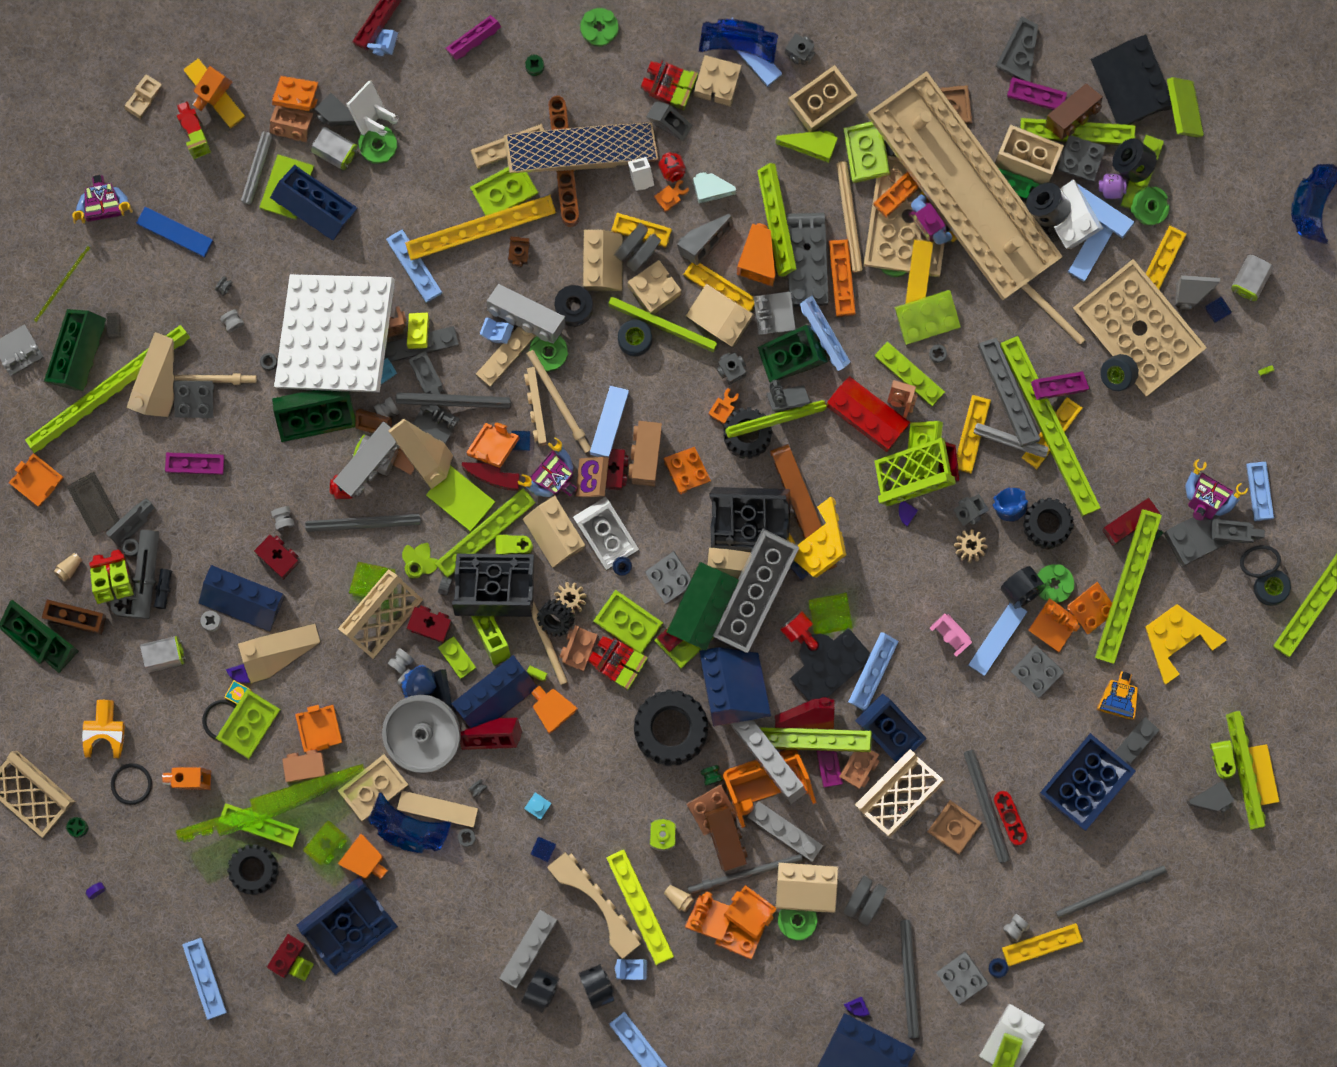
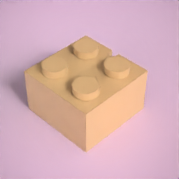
(719, 78)
(654, 288)

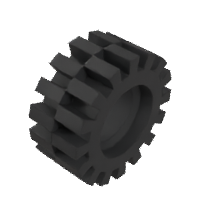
(561, 612)

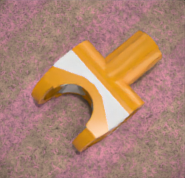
(104, 728)

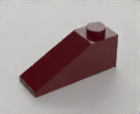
(1127, 523)
(809, 715)
(492, 735)

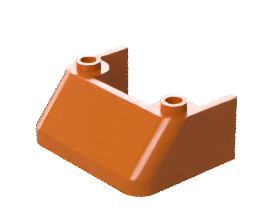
(752, 783)

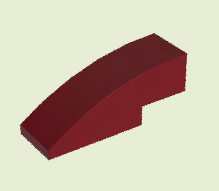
(492, 475)

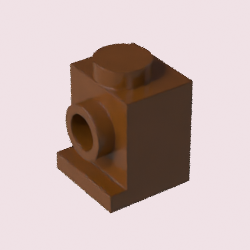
(519, 243)

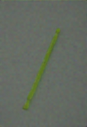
(61, 284)

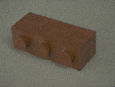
(1074, 111)
(74, 617)
(726, 838)

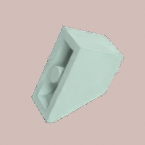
(711, 187)

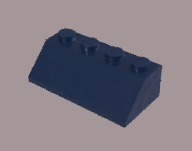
(313, 202)
(240, 598)
(495, 694)

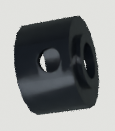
(1136, 155)
(1055, 209)
(579, 316)
(1022, 587)
(597, 986)
(540, 990)

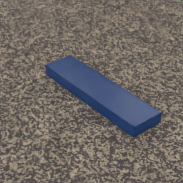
(174, 232)

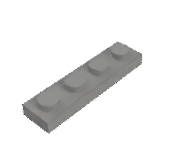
(785, 831)

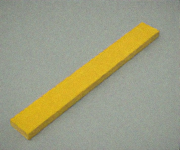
(480, 227)

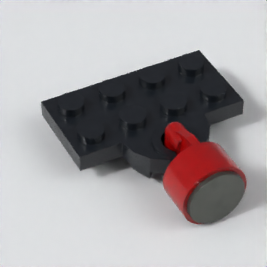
(824, 660)

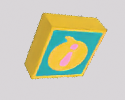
(235, 692)

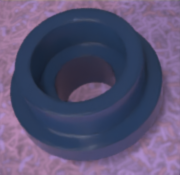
(622, 571)
(993, 972)

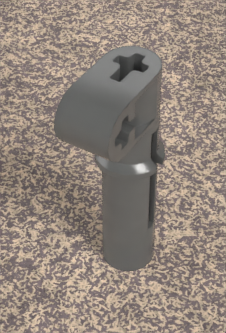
(141, 602)

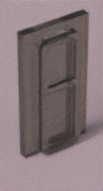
(93, 504)

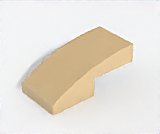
(143, 96)

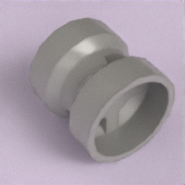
(387, 408)
(282, 518)
(401, 660)
(1014, 931)

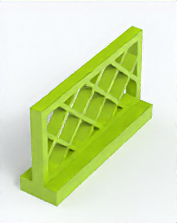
(920, 487)

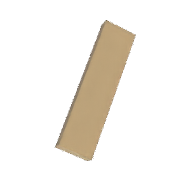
(495, 150)
(437, 809)

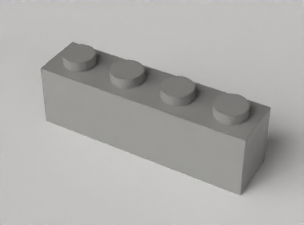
(525, 314)
(367, 461)
(528, 949)

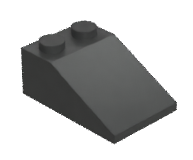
(1192, 540)

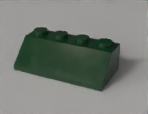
(75, 349)
(313, 413)
(702, 606)

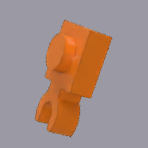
(669, 197)
(722, 408)

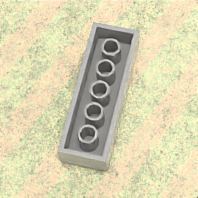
(756, 590)

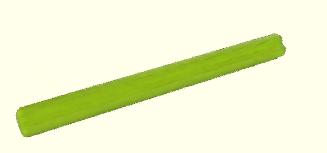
(775, 419)

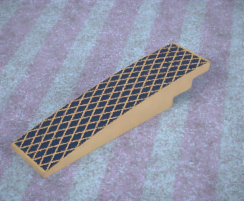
(580, 148)

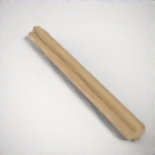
(849, 217)

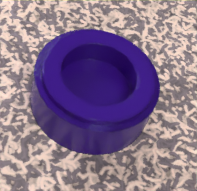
(95, 890)

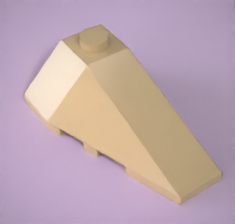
(154, 383)
(426, 453)
(728, 560)
(273, 652)

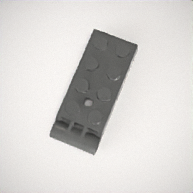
(811, 265)

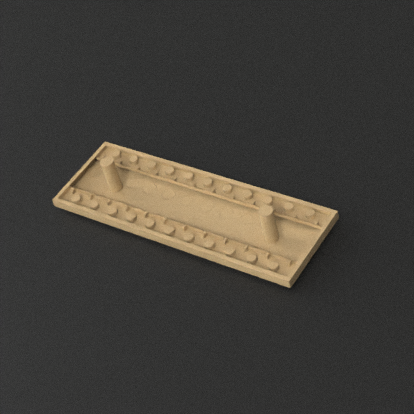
(964, 185)

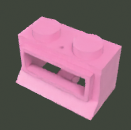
(952, 633)

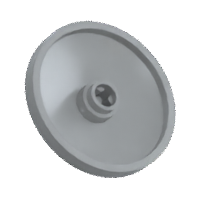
(421, 733)

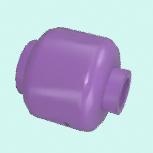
(1113, 186)

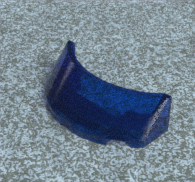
(739, 36)
(1310, 201)
(404, 831)

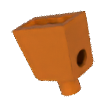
(212, 81)
(552, 708)
(191, 779)
(363, 859)

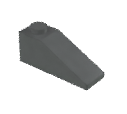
(702, 240)

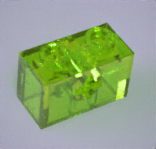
(315, 846)

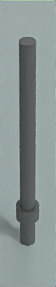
(1146, 876)
(708, 884)

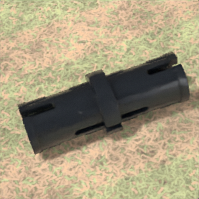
(163, 589)

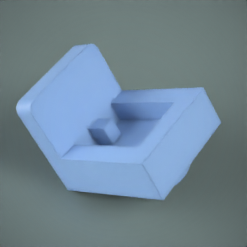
(384, 43)
(496, 331)
(631, 969)

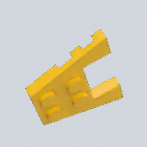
(824, 546)
(1174, 631)

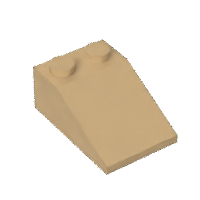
(720, 315)

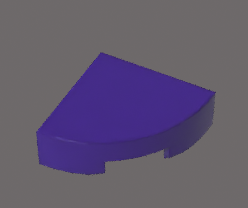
(906, 512)
(239, 674)
(857, 1007)

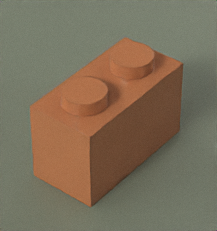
(303, 767)

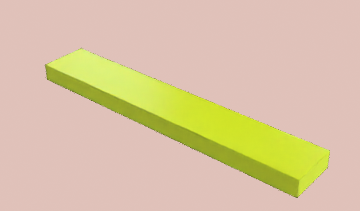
(640, 907)

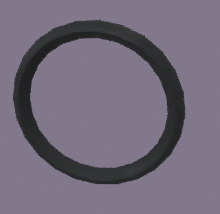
(1255, 548)
(208, 709)
(129, 766)

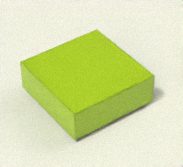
(536, 673)
(301, 968)

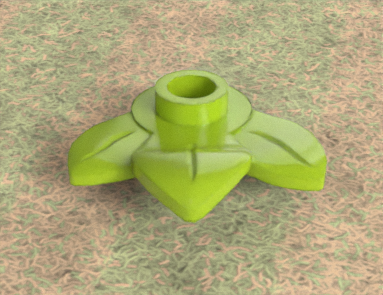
(419, 557)

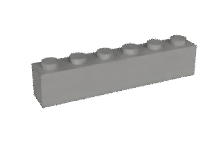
(770, 759)

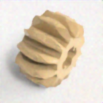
(969, 552)
(574, 593)

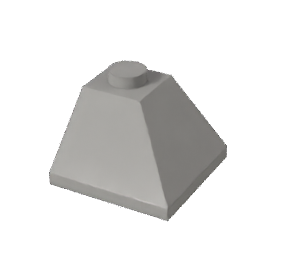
(1193, 289)

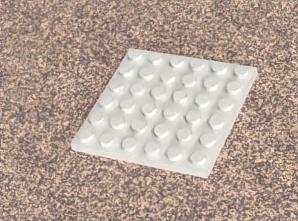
(334, 333)

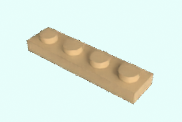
(505, 356)
(536, 415)

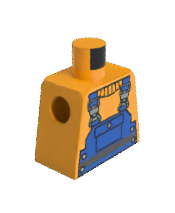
(1119, 697)

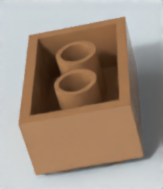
(645, 453)

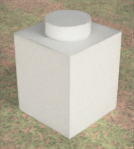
(641, 174)

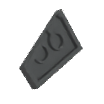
(1019, 51)

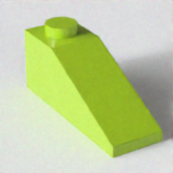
(813, 144)
(492, 638)

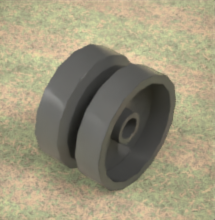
(640, 249)
(867, 901)

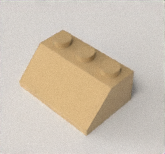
(1028, 155)
(601, 268)
(554, 532)
(806, 887)

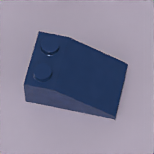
(890, 728)

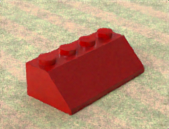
(867, 414)

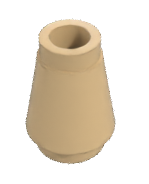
(68, 567)
(679, 898)

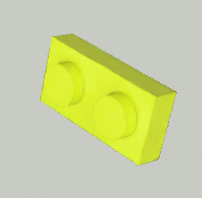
(417, 330)

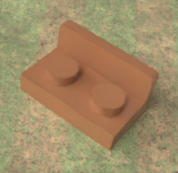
(290, 123)
(397, 323)
(902, 396)
(578, 648)
(858, 768)

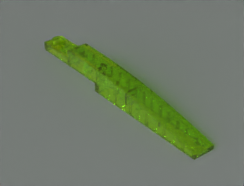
(269, 805)

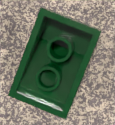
(792, 354)

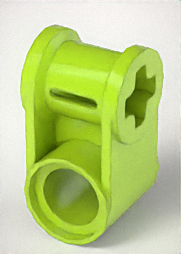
(510, 544)
(1223, 756)

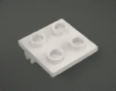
(367, 108)

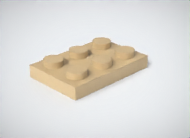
(365, 787)

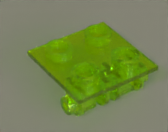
(366, 578)
(830, 613)

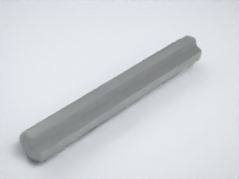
(256, 168)
(1009, 439)

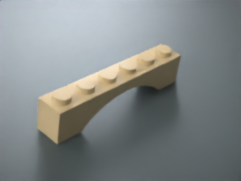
(568, 873)

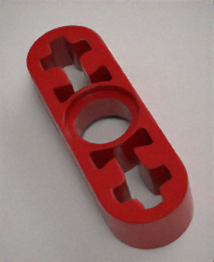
(1021, 829)

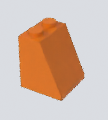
(757, 256)

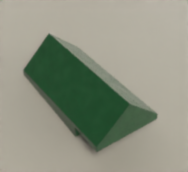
(36, 637)

